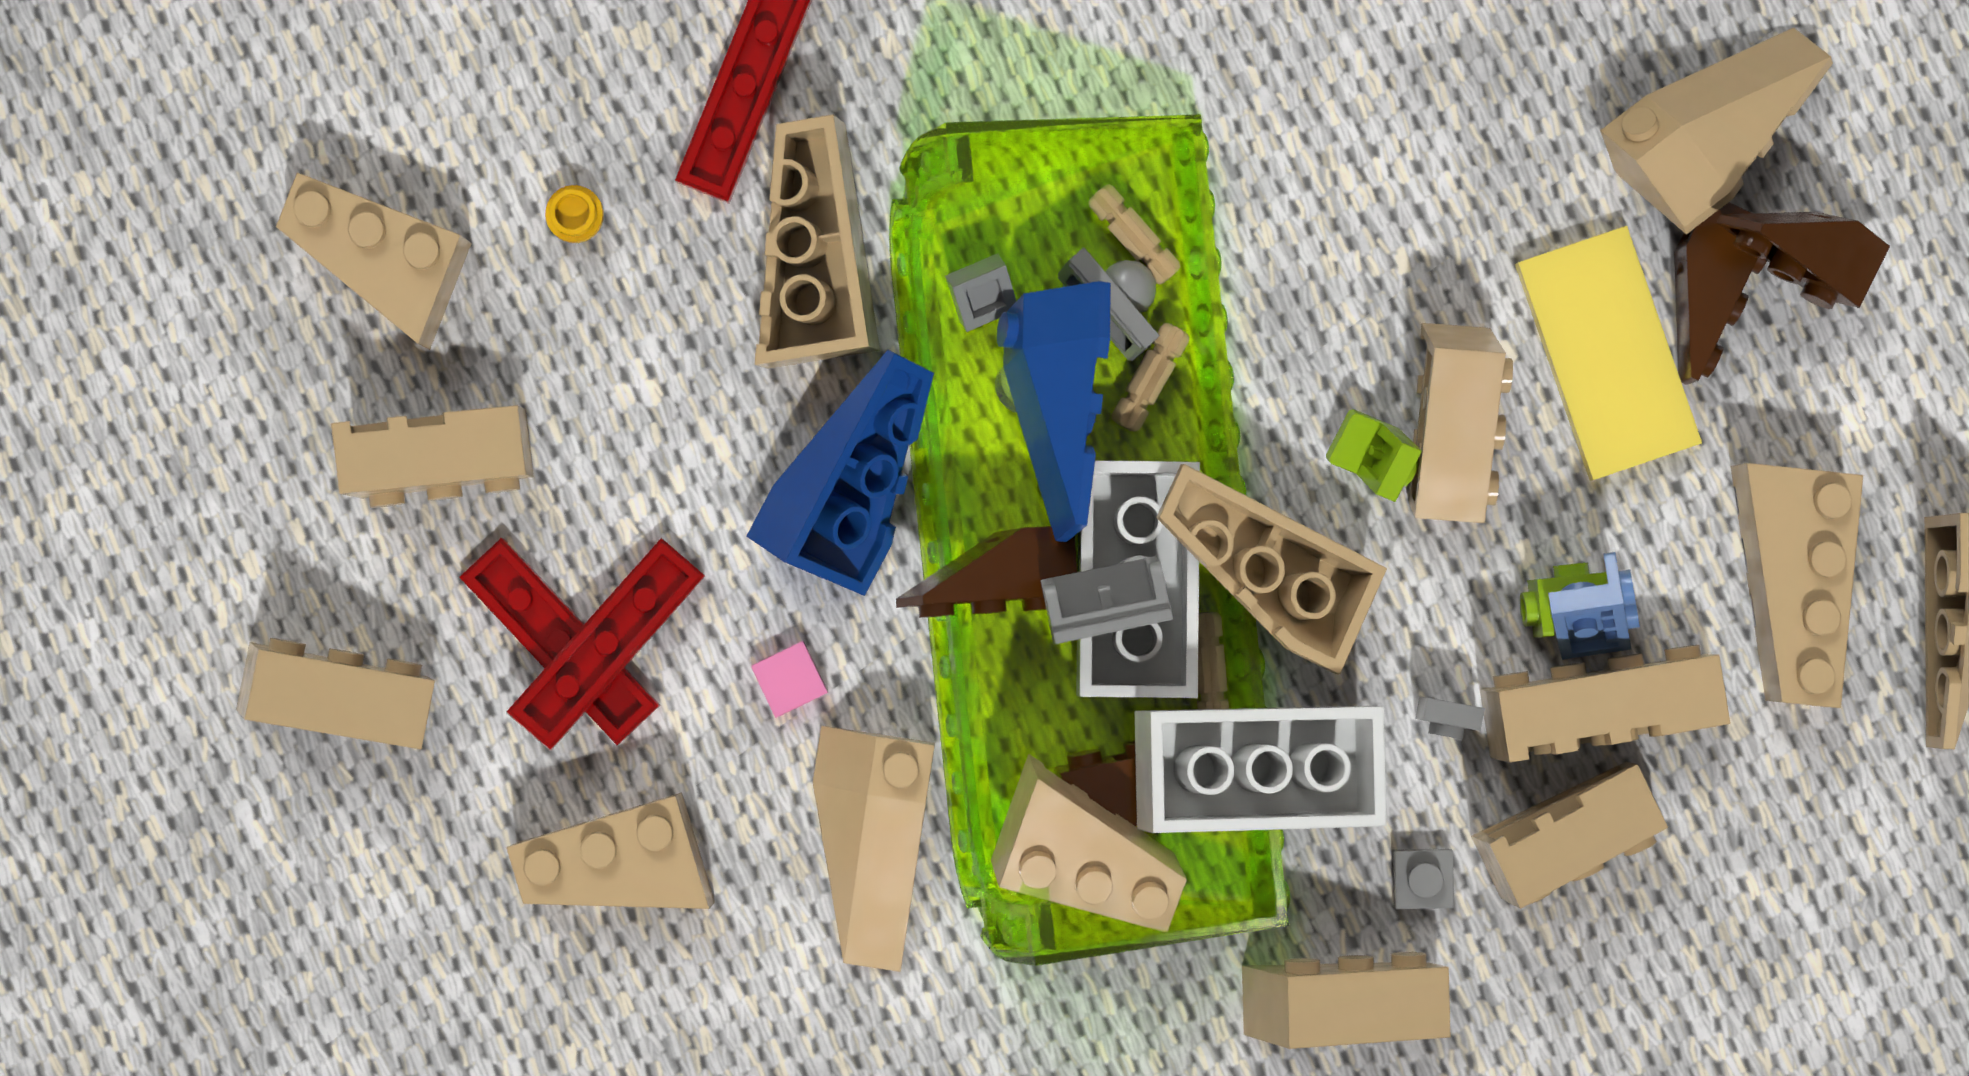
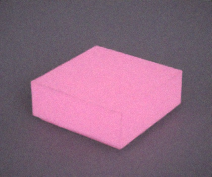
(789, 679)

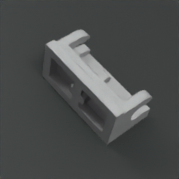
(1106, 600)

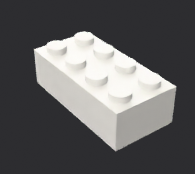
(1124, 528)
(1260, 769)

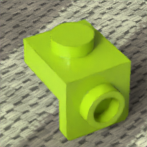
(1376, 453)
(1535, 603)

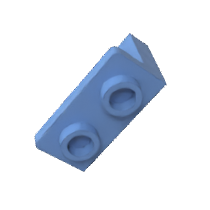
(1595, 617)

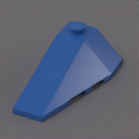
(1050, 370)
(840, 491)

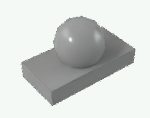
(1131, 294)

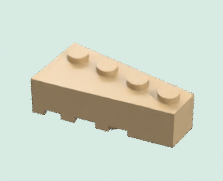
(816, 263)
(1800, 575)
(1605, 704)

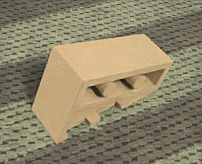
(379, 253)
(1459, 423)
(433, 455)
(335, 693)
(1570, 835)
(1082, 855)
(617, 860)
(1346, 1001)

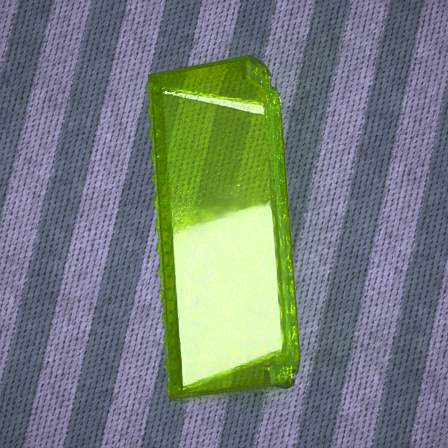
(999, 675)

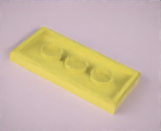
(1608, 353)

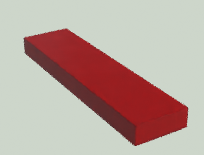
(741, 96)
(545, 626)
(605, 644)

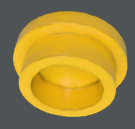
(574, 214)

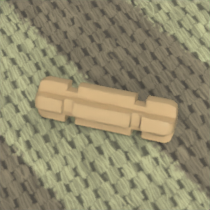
(1133, 233)
(1150, 377)
(1211, 663)

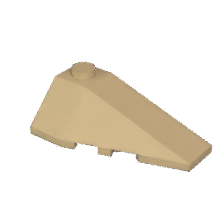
(1702, 133)
(1285, 574)
(1946, 627)
(871, 826)

